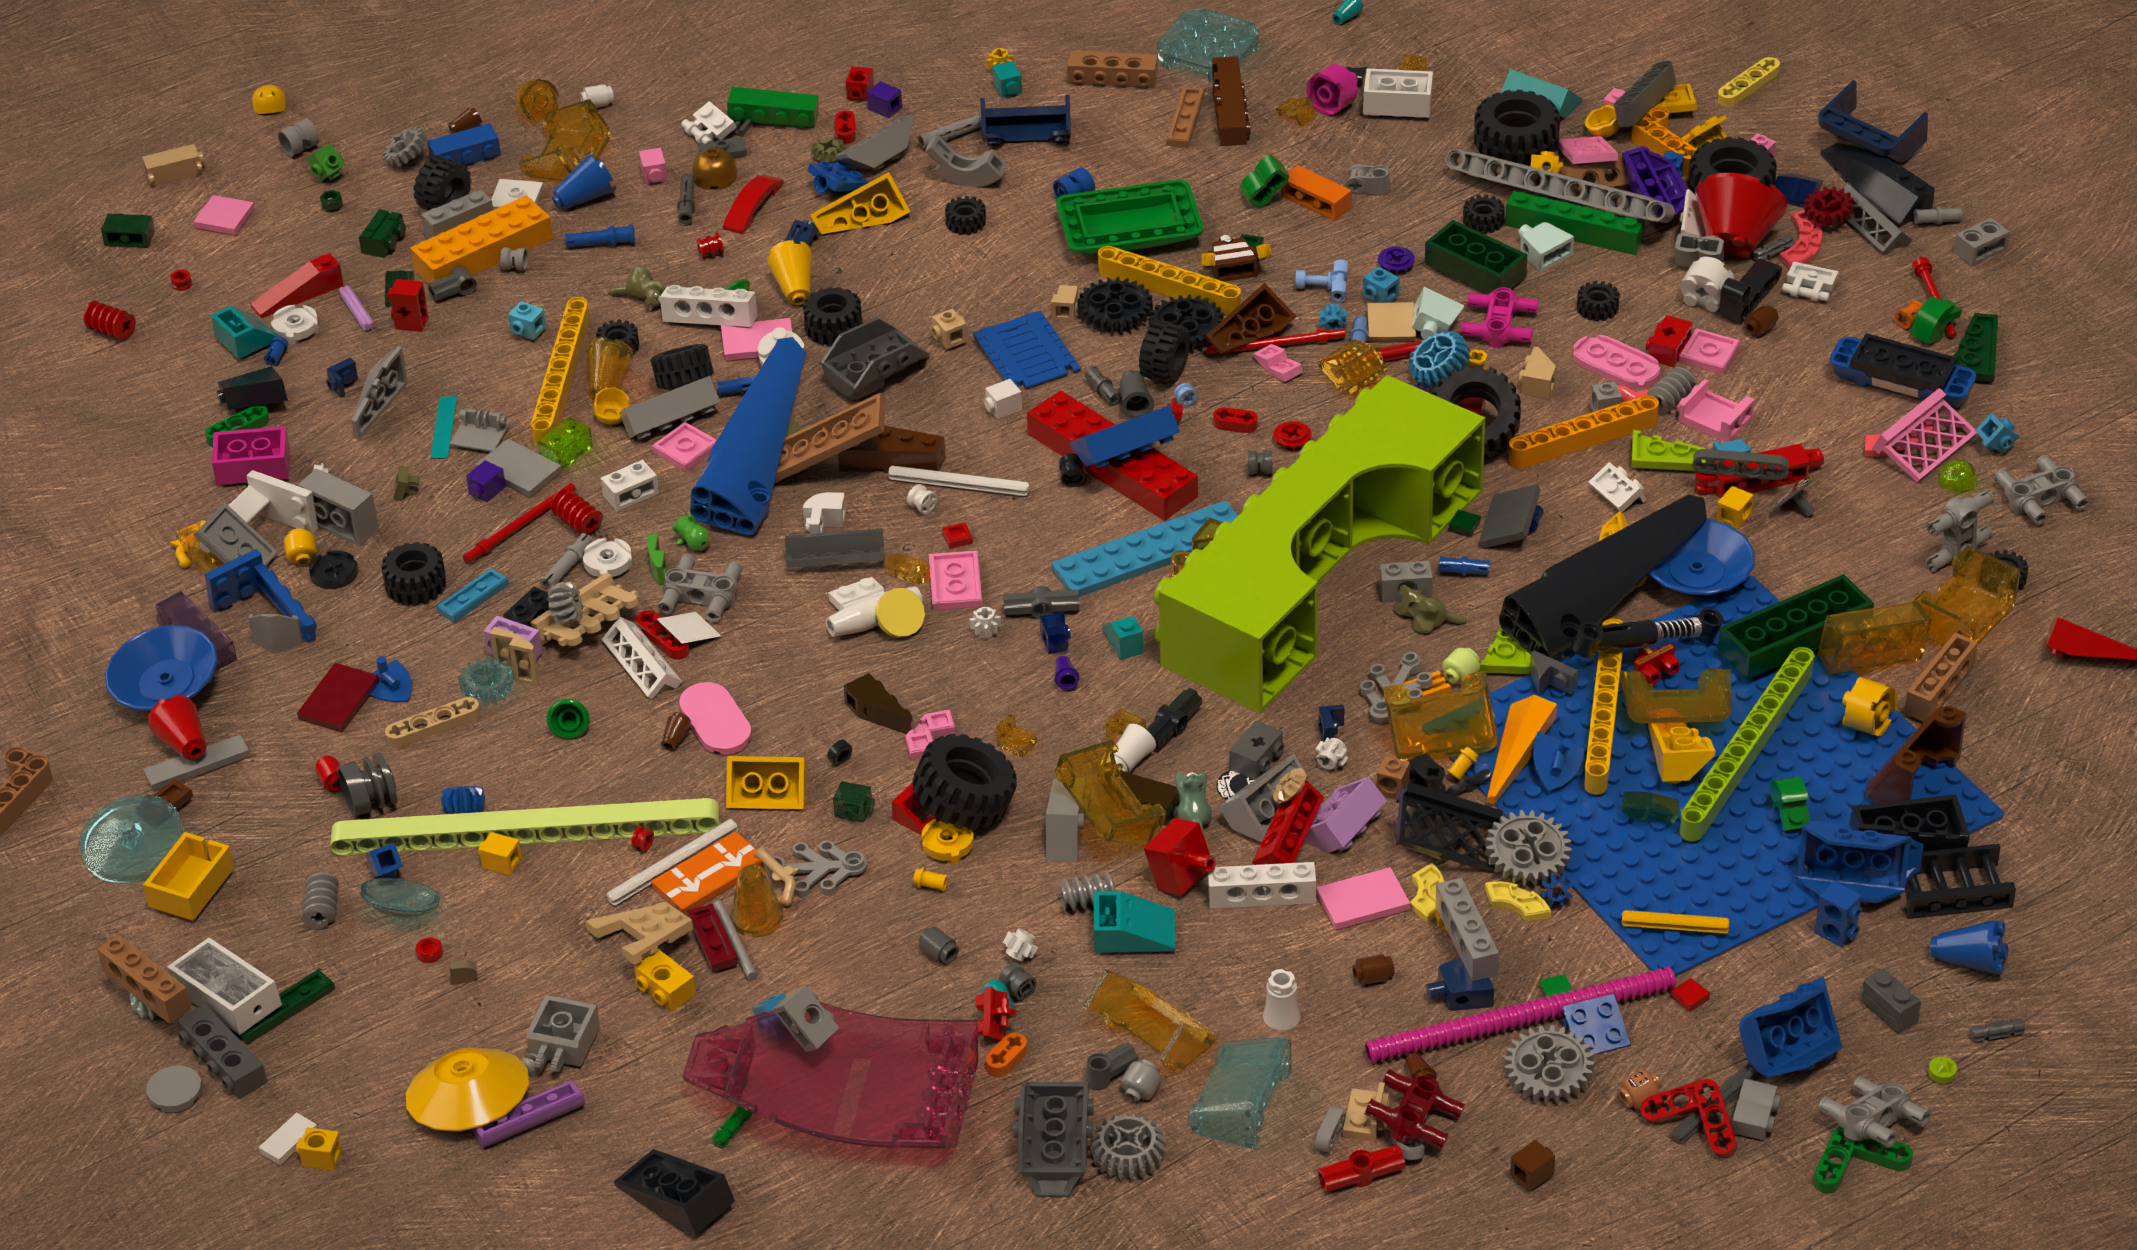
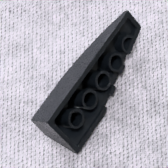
(1881, 181)

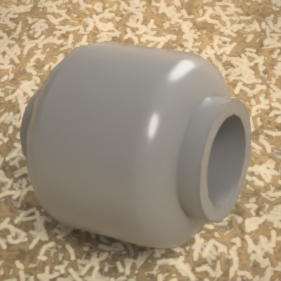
(1141, 1080)

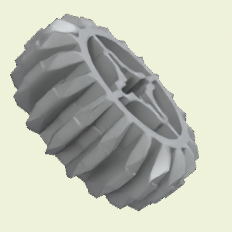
(1127, 1154)

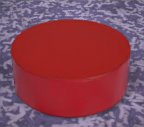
(429, 950)

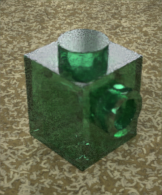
(853, 802)

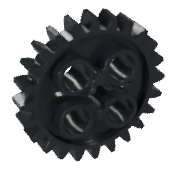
(1115, 304)
(1191, 313)

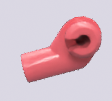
(1628, 394)

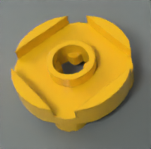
(946, 850)

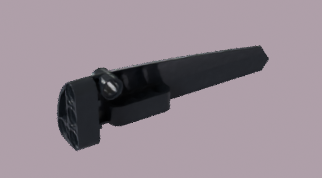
(1596, 579)

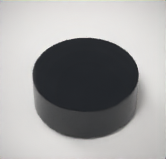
(839, 752)

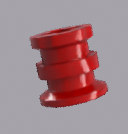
(710, 245)

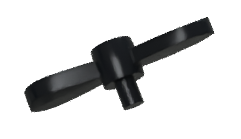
(1469, 782)

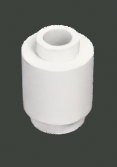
(600, 95)

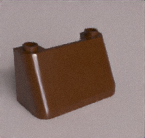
(1931, 742)

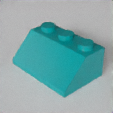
(1561, 97)

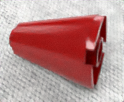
(178, 726)

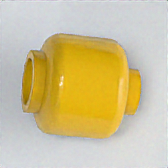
(300, 546)

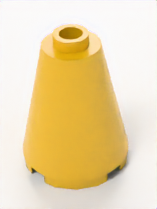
(792, 269)

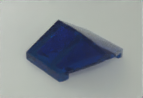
(1797, 187)

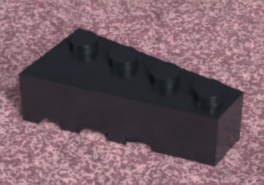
(1930, 821)

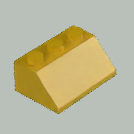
(766, 782)

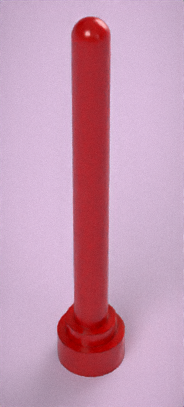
(1923, 268)

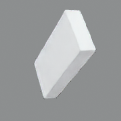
(284, 1140)

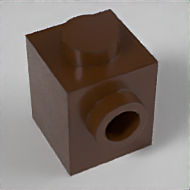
(1532, 1165)

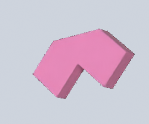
(929, 726)

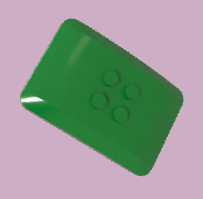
(1130, 216)

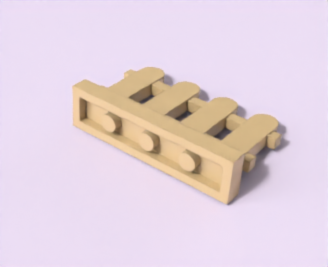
(595, 602)

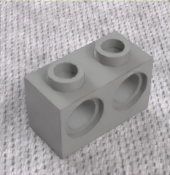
(1981, 241)

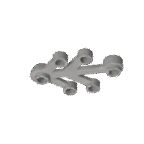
(1409, 665)
(845, 864)

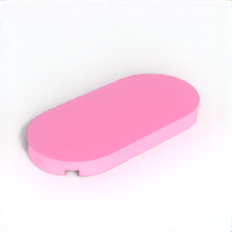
(1616, 361)
(715, 718)

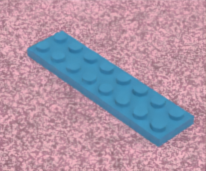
(1136, 552)

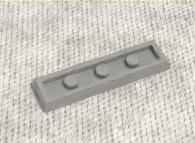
(180, 769)

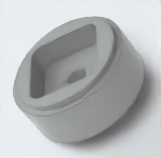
(1412, 1150)

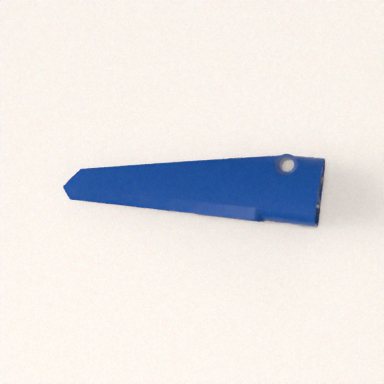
(745, 458)

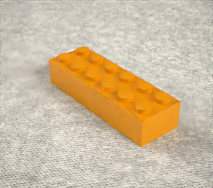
(480, 240)

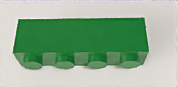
(773, 107)

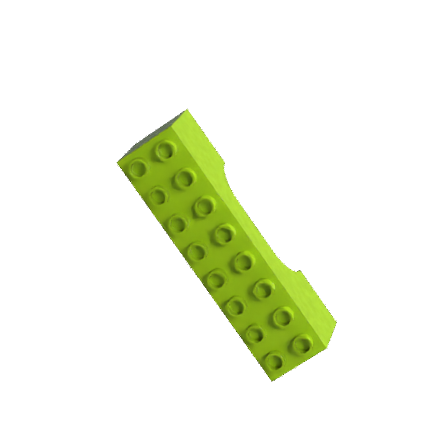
(1251, 595)

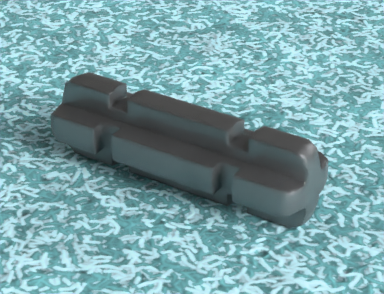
(1773, 248)
(1997, 1029)

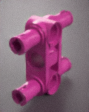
(1498, 327)

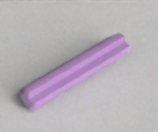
(356, 308)

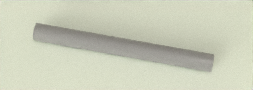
(735, 940)

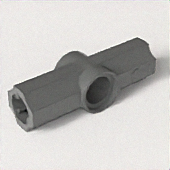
(1041, 602)

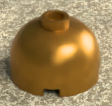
(714, 168)

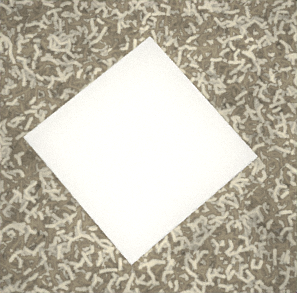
(688, 627)

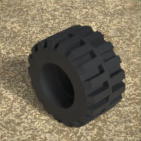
(441, 182)
(831, 313)
(1164, 352)
(681, 366)
(413, 573)

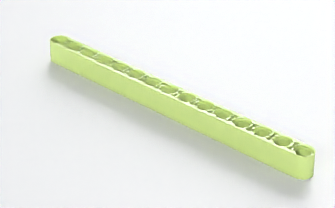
(526, 825)

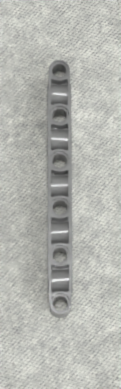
(1560, 186)

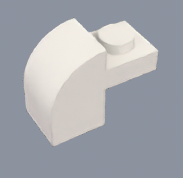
(824, 511)

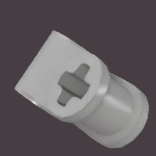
(1370, 179)

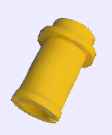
(1463, 763)
(930, 879)

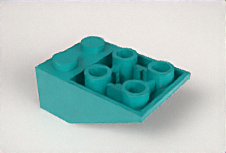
(1131, 924)

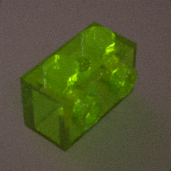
(566, 442)

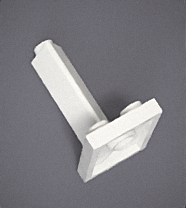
(275, 501)

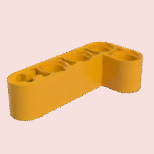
(1653, 134)

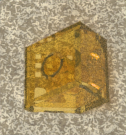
(1353, 366)

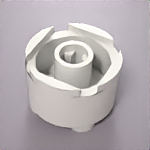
(1704, 283)

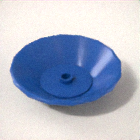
(1708, 561)
(160, 665)

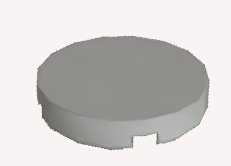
(174, 1088)

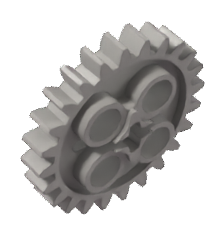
(1529, 856)
(1549, 1064)

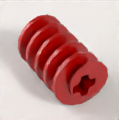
(109, 320)
(576, 512)

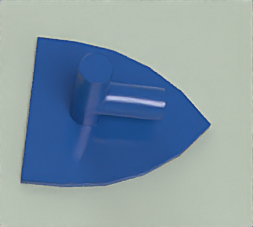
(394, 682)
(1556, 760)

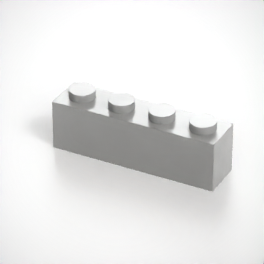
(670, 407)

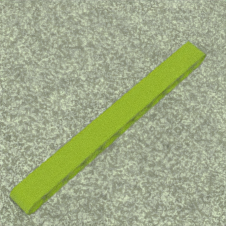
(1746, 744)

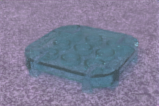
(1206, 35)

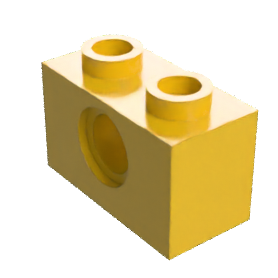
(665, 980)

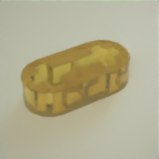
(907, 568)

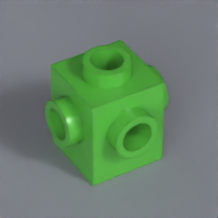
(326, 163)

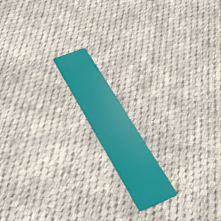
(443, 427)

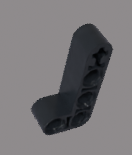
(1742, 297)

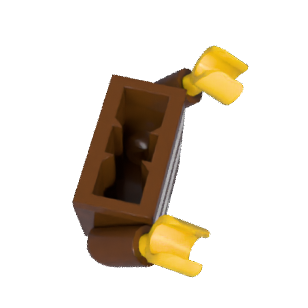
(1234, 258)

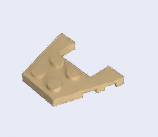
(648, 925)

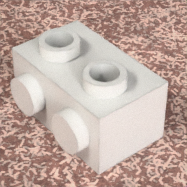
(629, 485)

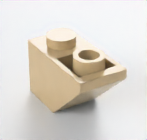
(1538, 376)

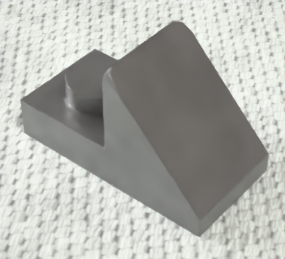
(1548, 672)

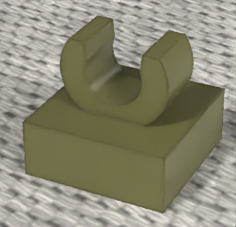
(403, 483)

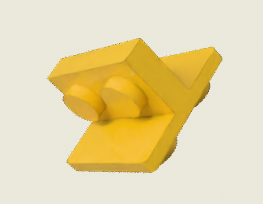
(1706, 132)

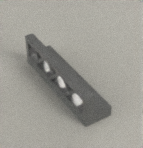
(1881, 221)
(834, 548)

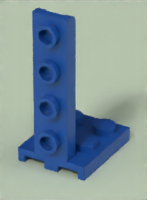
(247, 576)

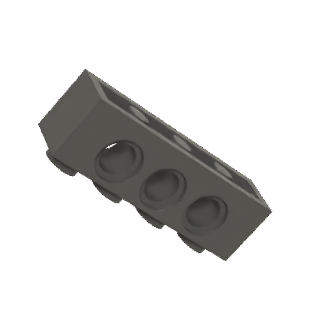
(221, 1051)

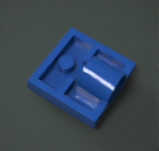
(835, 177)

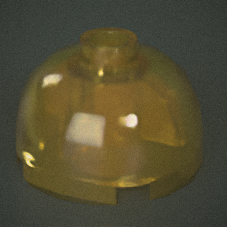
(536, 99)

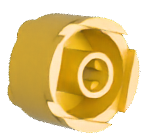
(1869, 706)

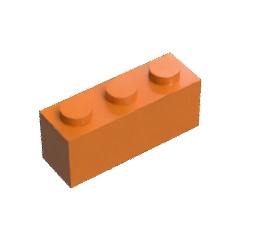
(1317, 193)

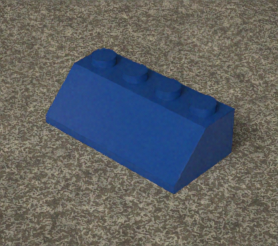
(1126, 436)

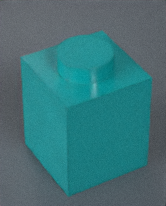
(1007, 79)

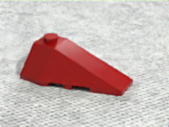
(307, 282)
(2075, 640)

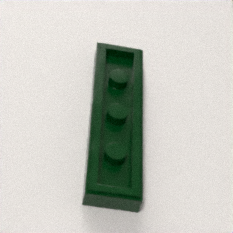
(293, 1001)

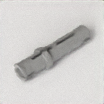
(971, 124)
(572, 555)

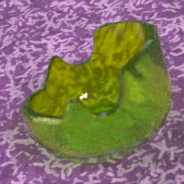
(1958, 475)

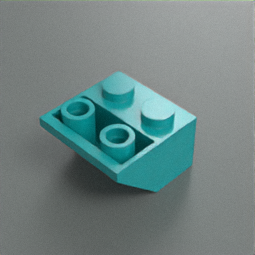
(240, 331)

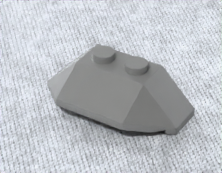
(880, 145)

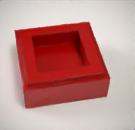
(957, 535)
(1690, 994)

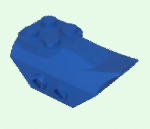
(1859, 860)
(1791, 1031)

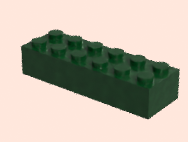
(1771, 634)

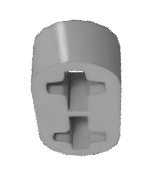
(1330, 1129)

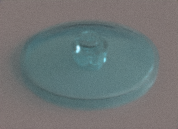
(130, 837)

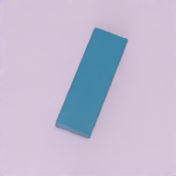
(472, 595)

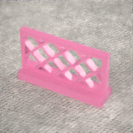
(1915, 419)

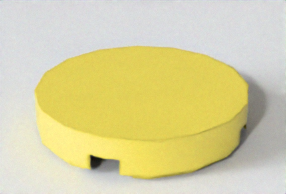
(900, 612)

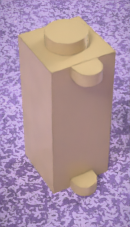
(173, 165)

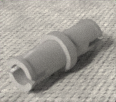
(1938, 215)

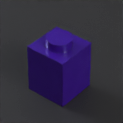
(884, 99)
(486, 481)

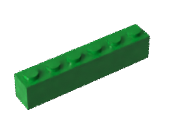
(1584, 223)

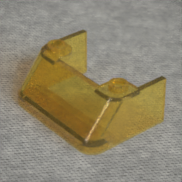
(1150, 1018)

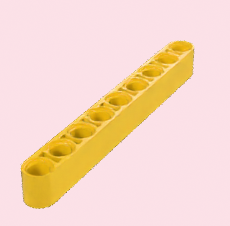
(561, 368)
(1603, 718)

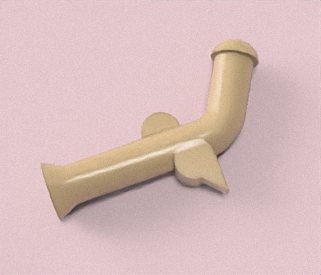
(779, 873)

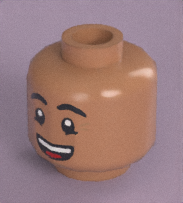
(1638, 1087)

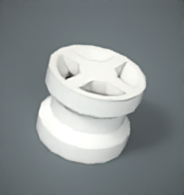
(922, 499)

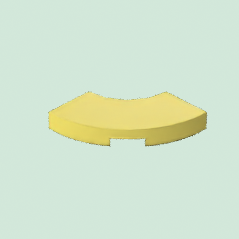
(1424, 902)
(1525, 903)

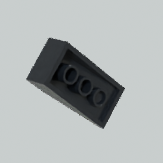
(677, 1190)

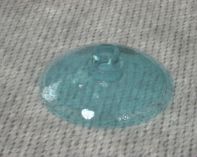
(399, 897)

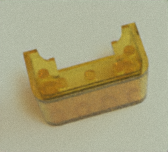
(1973, 598)

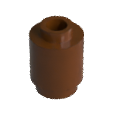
(1761, 320)
(1373, 969)

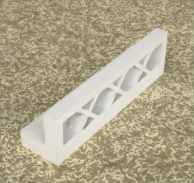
(641, 651)

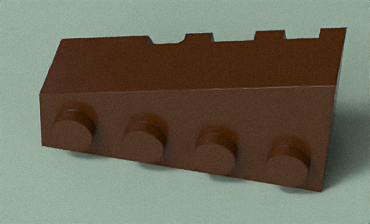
(1230, 102)
(895, 448)

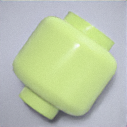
(1460, 664)

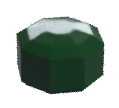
(331, 200)

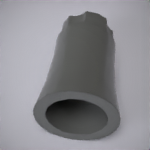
(1135, 395)

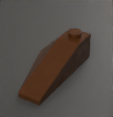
(1252, 320)

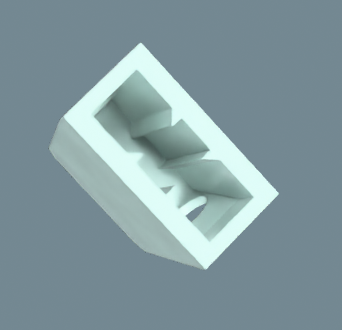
(1545, 245)
(1434, 313)

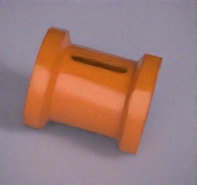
(1909, 313)

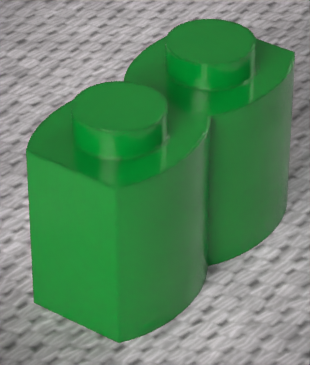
(1264, 181)

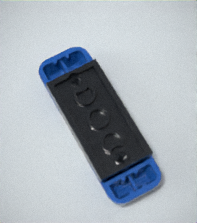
(1901, 368)

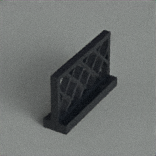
(1449, 810)

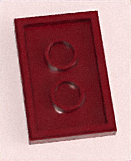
(338, 697)

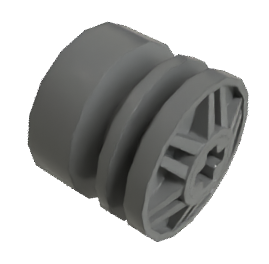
(363, 786)

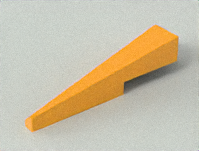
(1518, 739)

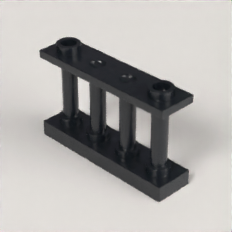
(1960, 899)

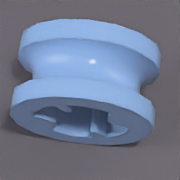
(1183, 389)

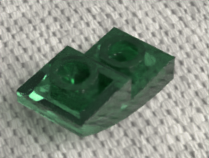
(1641, 804)

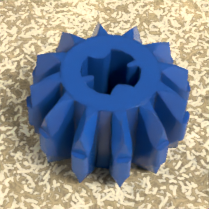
(463, 799)

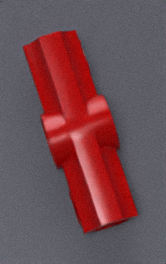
(1361, 1168)

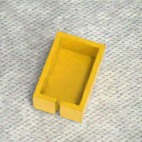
(187, 876)

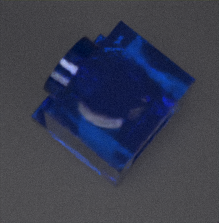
(1054, 632)

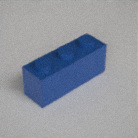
(467, 145)

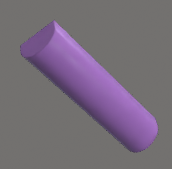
(532, 1113)

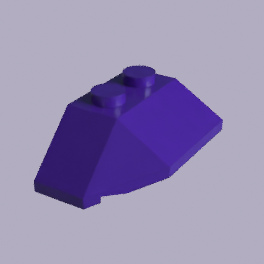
(1654, 177)

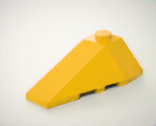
(1679, 751)

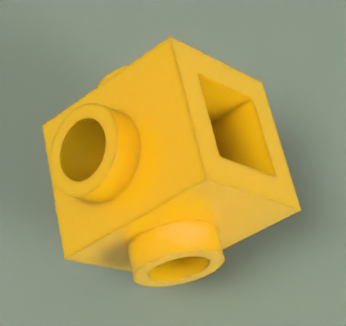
(1546, 159)

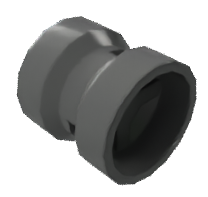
(1265, 462)
(1019, 982)

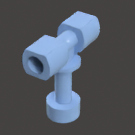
(1335, 280)

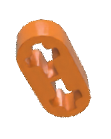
(1010, 1057)

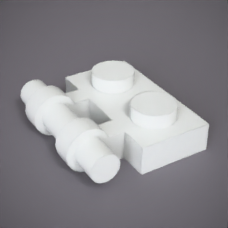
(713, 120)
(1810, 276)

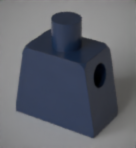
(1458, 988)

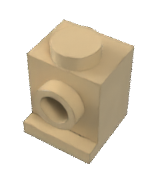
(1065, 303)

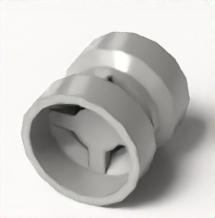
(514, 258)

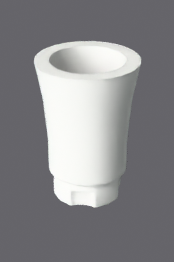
(1133, 746)
(1281, 1004)

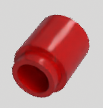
(327, 773)

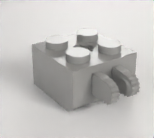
(562, 1032)

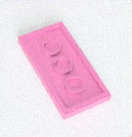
(1587, 150)

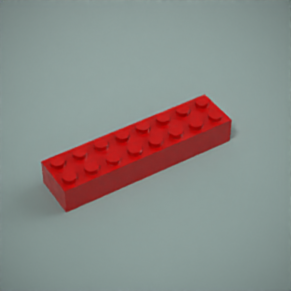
(1144, 477)

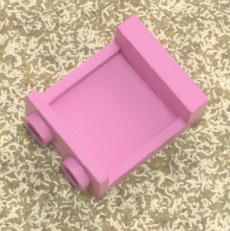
(1714, 413)

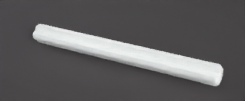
(958, 480)
(645, 877)

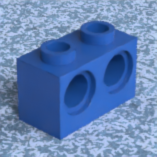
(1838, 914)

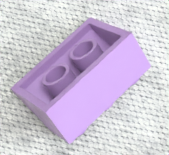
(1345, 815)

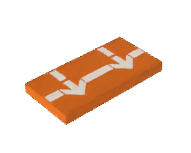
(706, 873)

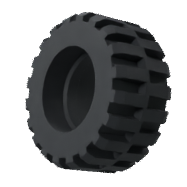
(1516, 126)
(1732, 156)
(1490, 387)
(964, 781)

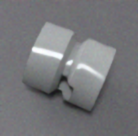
(301, 136)

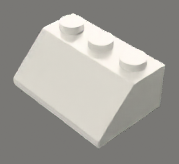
(1398, 93)

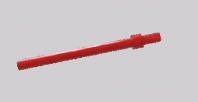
(1319, 336)
(485, 545)

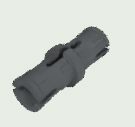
(1103, 385)

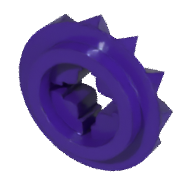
(1403, 259)

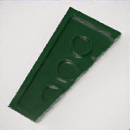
(1978, 346)

